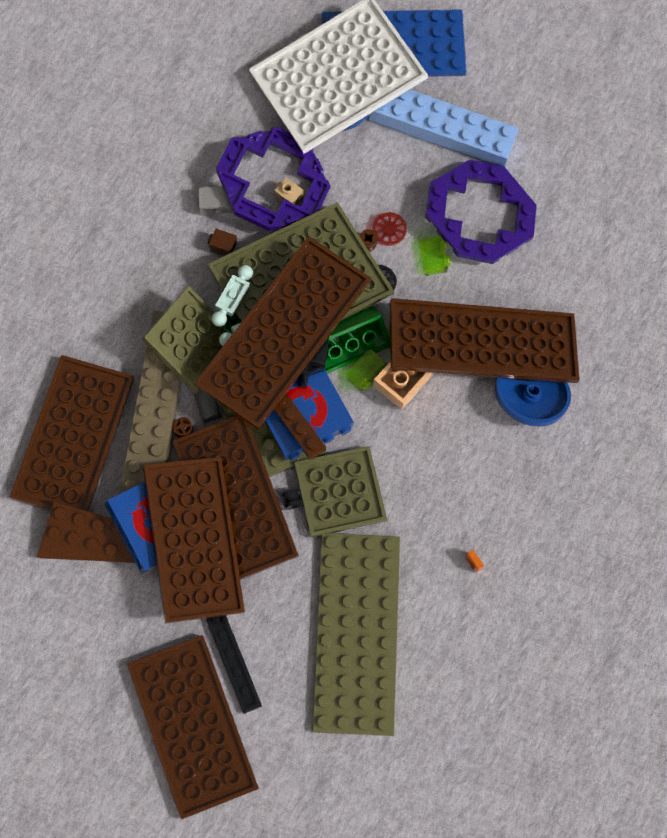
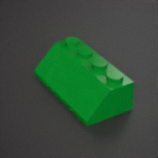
(355, 337)

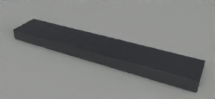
(234, 663)

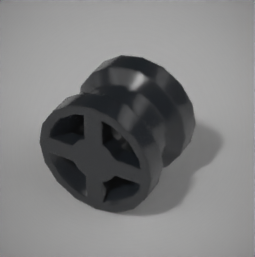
(292, 499)

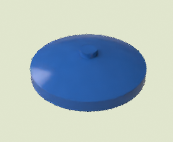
(533, 400)

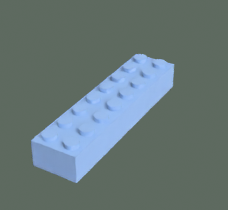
(448, 126)

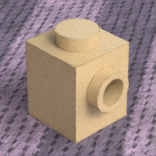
(288, 191)

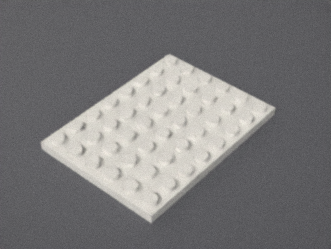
(338, 74)

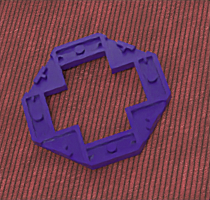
(236, 187)
(511, 193)

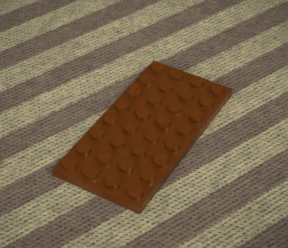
(72, 435)
(255, 513)
(193, 540)
(192, 727)

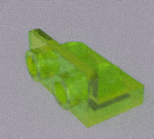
(434, 255)
(365, 370)

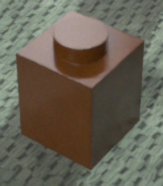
(222, 242)

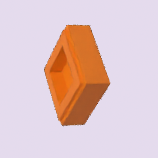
(474, 561)

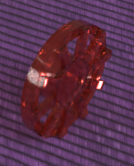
(390, 228)

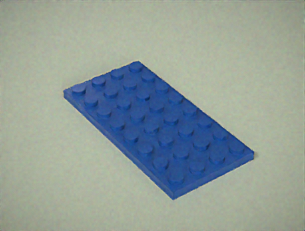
(432, 37)

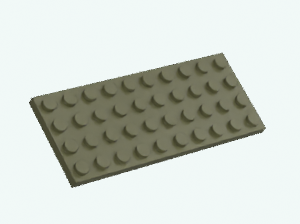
(357, 635)

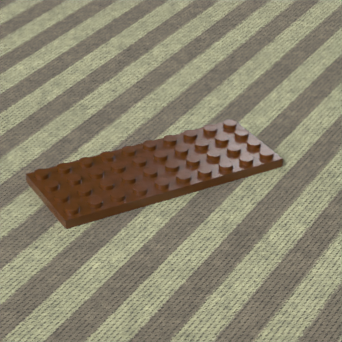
(282, 332)
(483, 341)

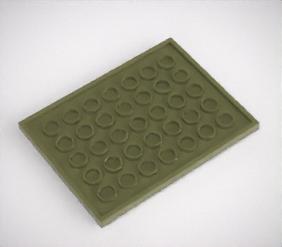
(274, 251)

